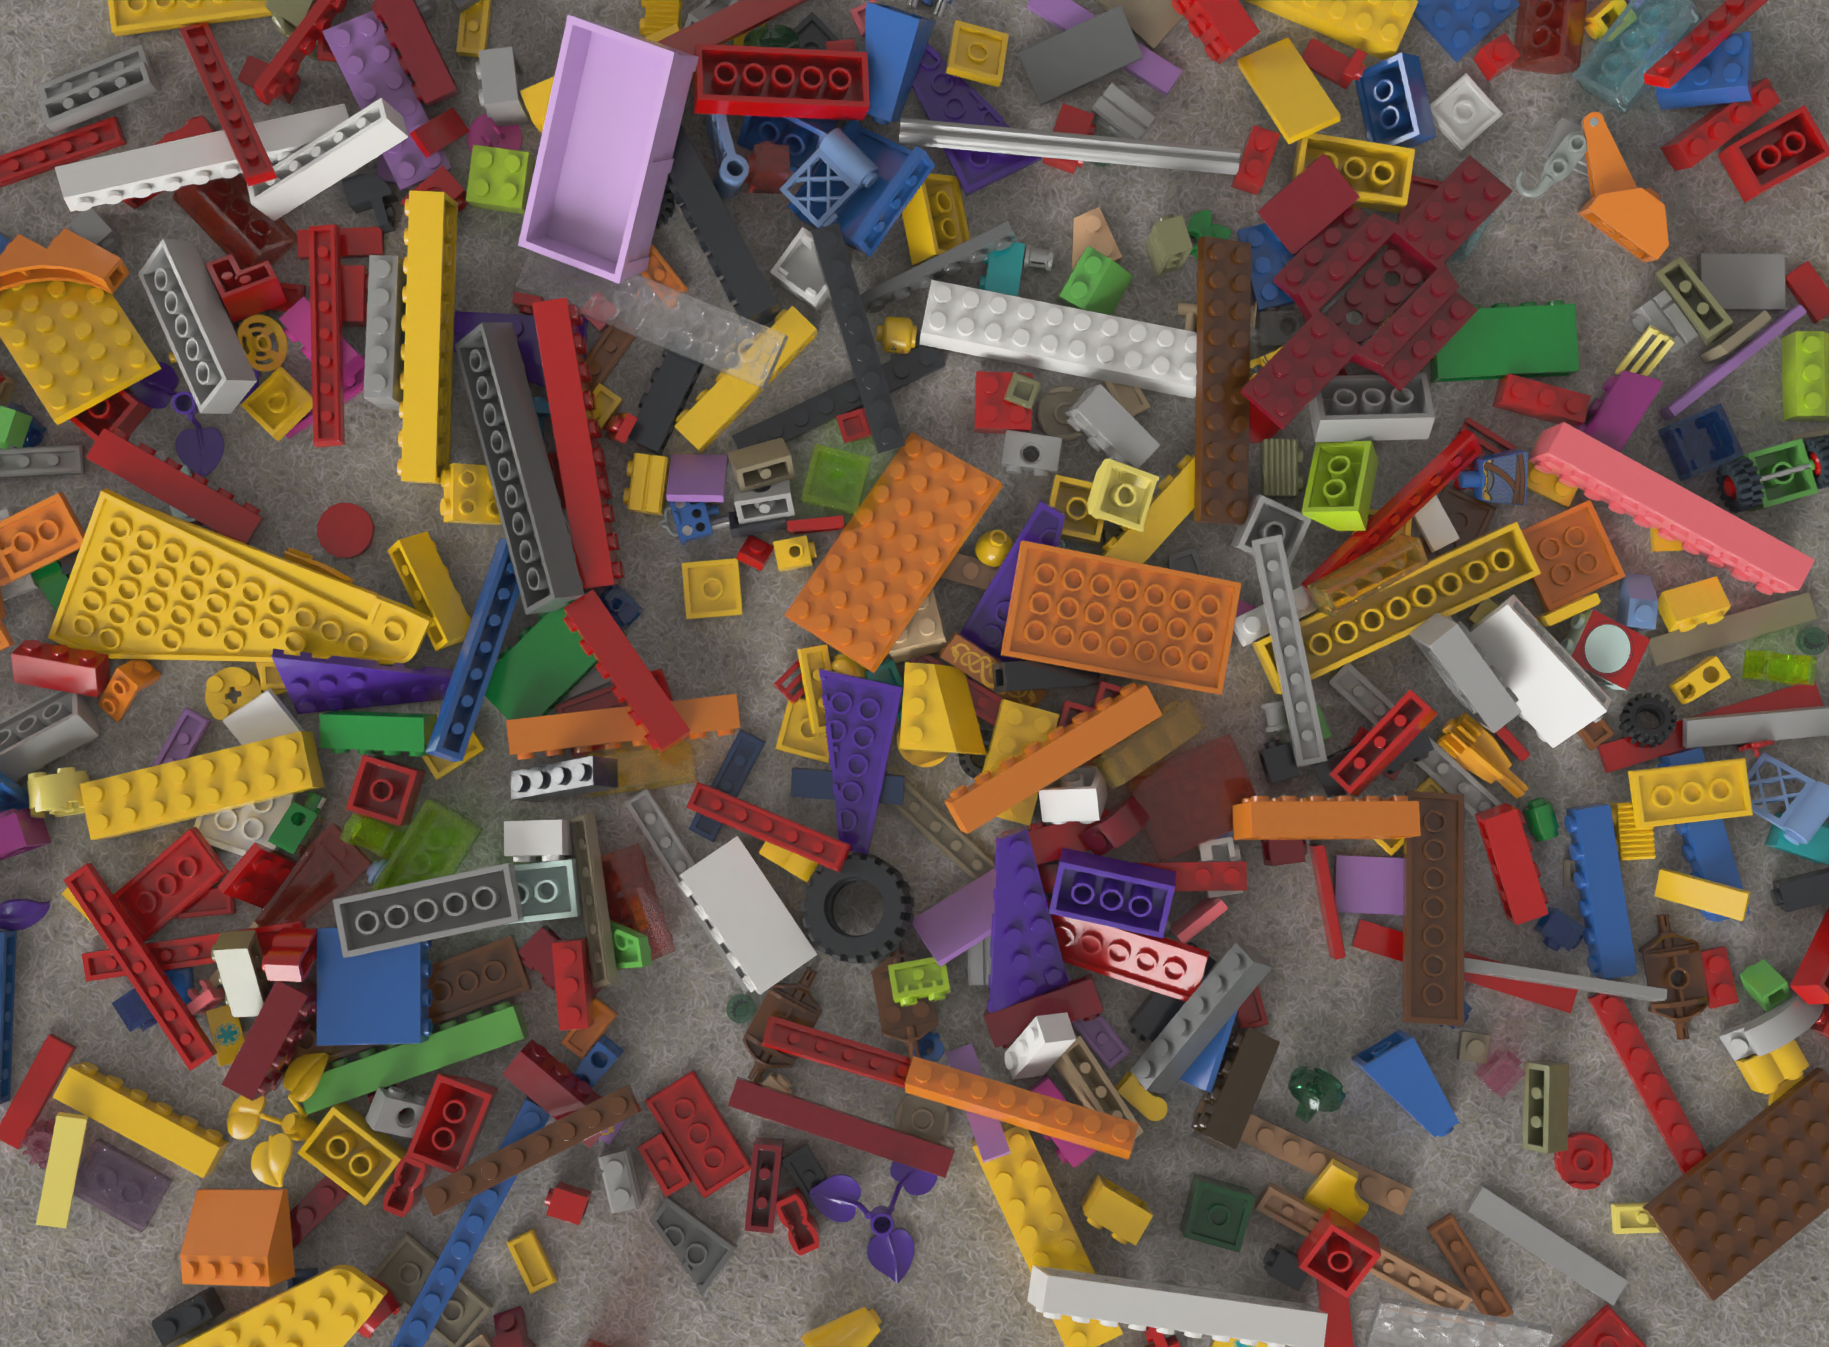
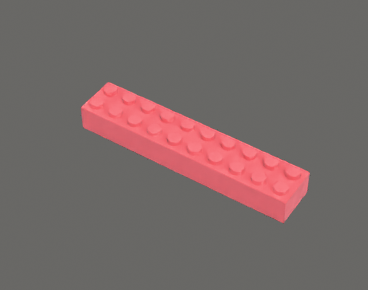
(1670, 509)

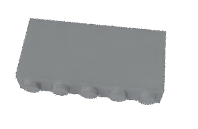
(384, 332)

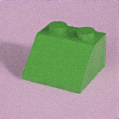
(1095, 283)

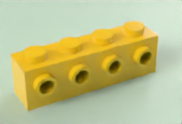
(431, 589)

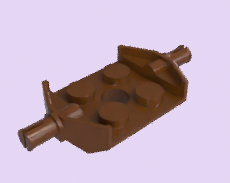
(1660, 959)
(786, 1002)
(899, 1021)

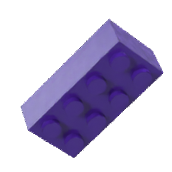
(1112, 892)

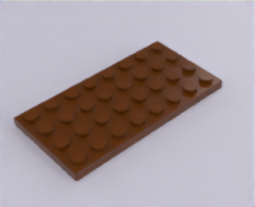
(1751, 1189)

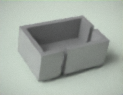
(1111, 427)

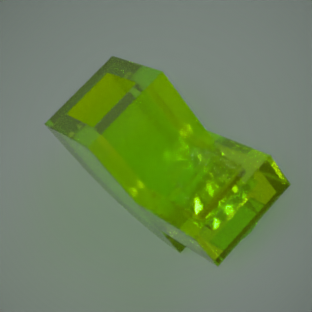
(1779, 668)
(372, 834)

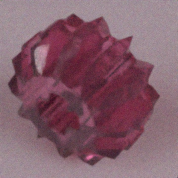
(36, 1142)

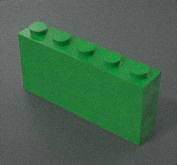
(1511, 340)
(539, 668)

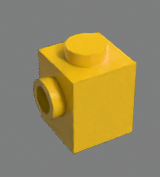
(794, 553)

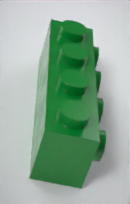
(376, 732)

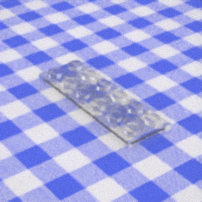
(1426, 1325)

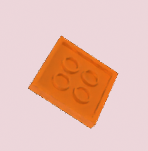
(1571, 555)

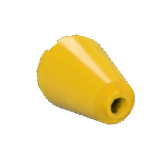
(850, 1330)

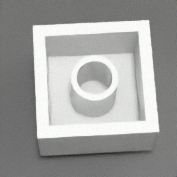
(1074, 797)
(537, 839)

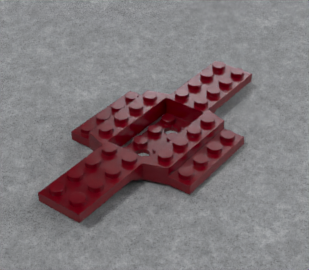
(1414, 331)

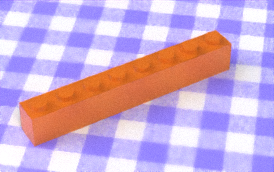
(614, 726)
(1053, 757)
(1021, 1107)

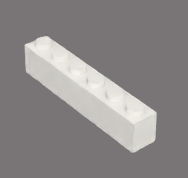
(329, 159)

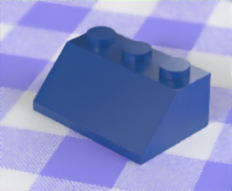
(1396, 102)
(801, 135)
(1206, 1066)

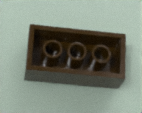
(1235, 1089)

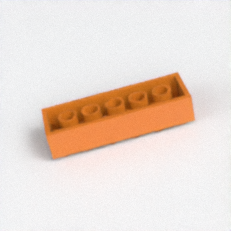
(1326, 818)

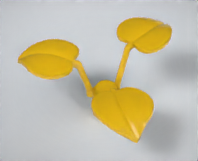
(273, 1156)

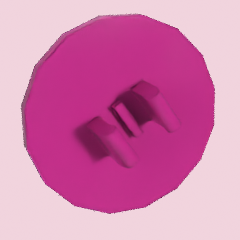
(486, 133)

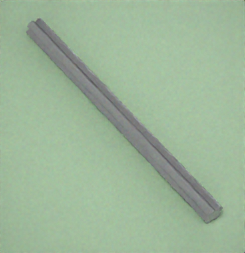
(1069, 146)

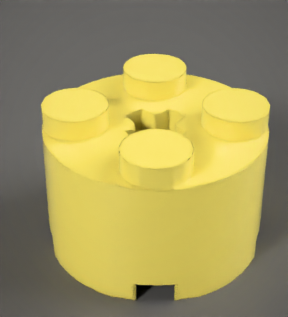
(56, 792)

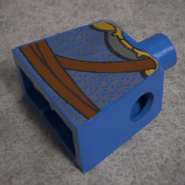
(1498, 477)

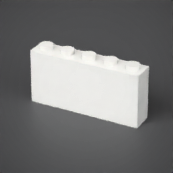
(1548, 682)
(746, 916)

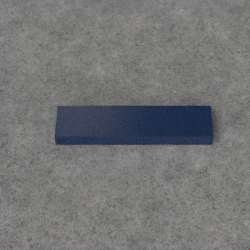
(730, 778)
(818, 784)

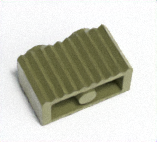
(1280, 468)

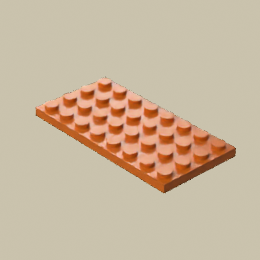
(893, 551)
(1120, 618)

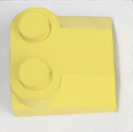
(1121, 494)

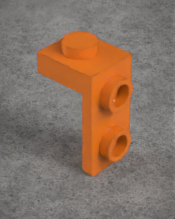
(124, 686)

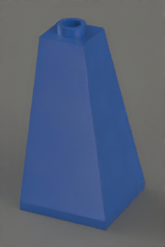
(894, 52)
(1406, 1077)

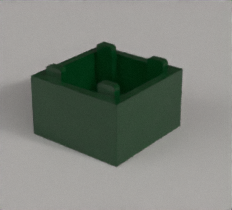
(1216, 1213)

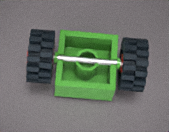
(1775, 474)

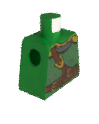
(291, 834)

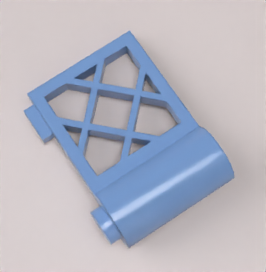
(847, 162)
(730, 166)
(1806, 811)

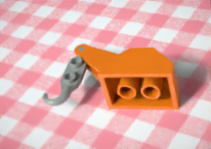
(1616, 205)

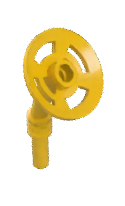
(259, 343)

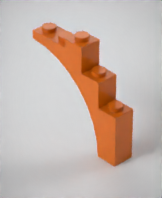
(65, 259)

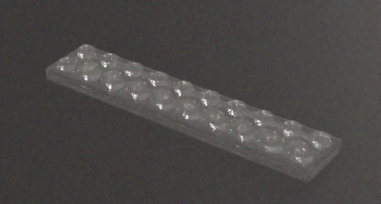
(662, 318)

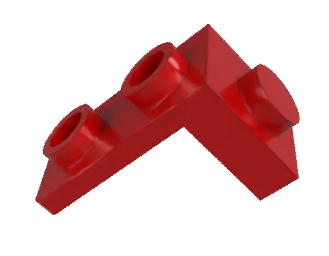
(1333, 64)
(254, 68)

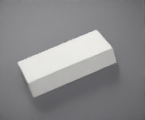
(1435, 525)

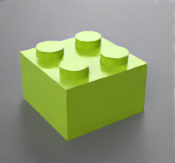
(500, 179)

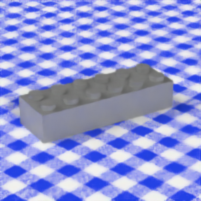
(197, 327)
(428, 910)

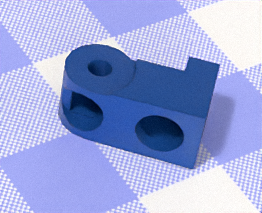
(598, 1061)

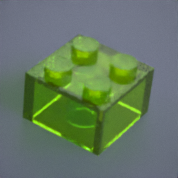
(836, 479)

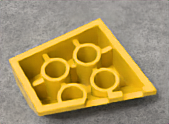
(938, 711)

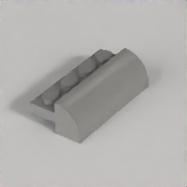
(97, 89)

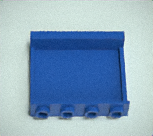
(875, 209)
(373, 994)

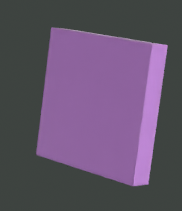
(697, 478)

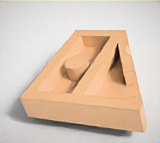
(1093, 231)

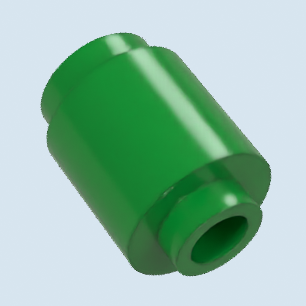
(1541, 819)

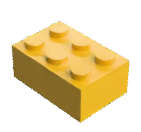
(353, 1153)

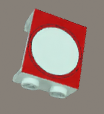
(1605, 648)

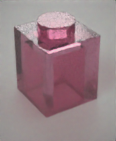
(1500, 1072)

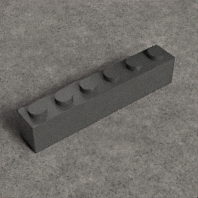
(1201, 1018)

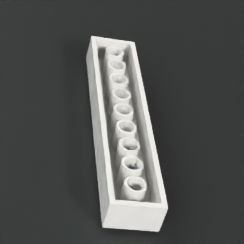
(1060, 339)
(1175, 1308)

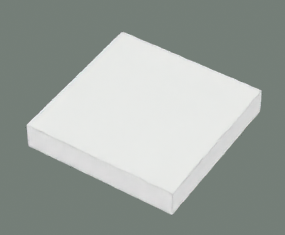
(1464, 112)
(262, 719)

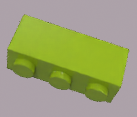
(1805, 376)
(1341, 484)

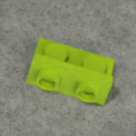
(918, 980)

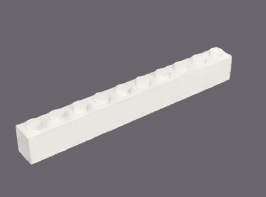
(185, 160)

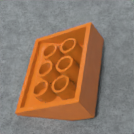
(238, 1238)

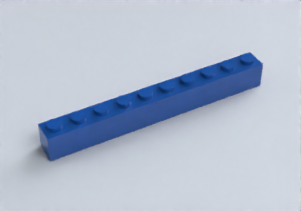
(463, 1241)

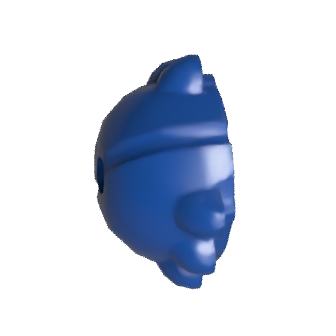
(933, 1042)

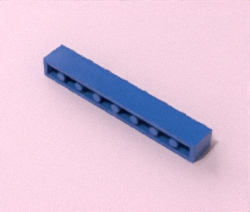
(476, 659)

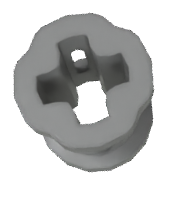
(1038, 258)
(1275, 716)

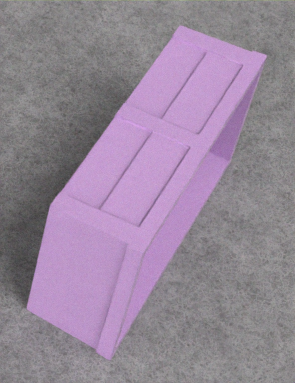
(606, 149)

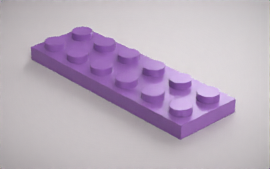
(375, 73)

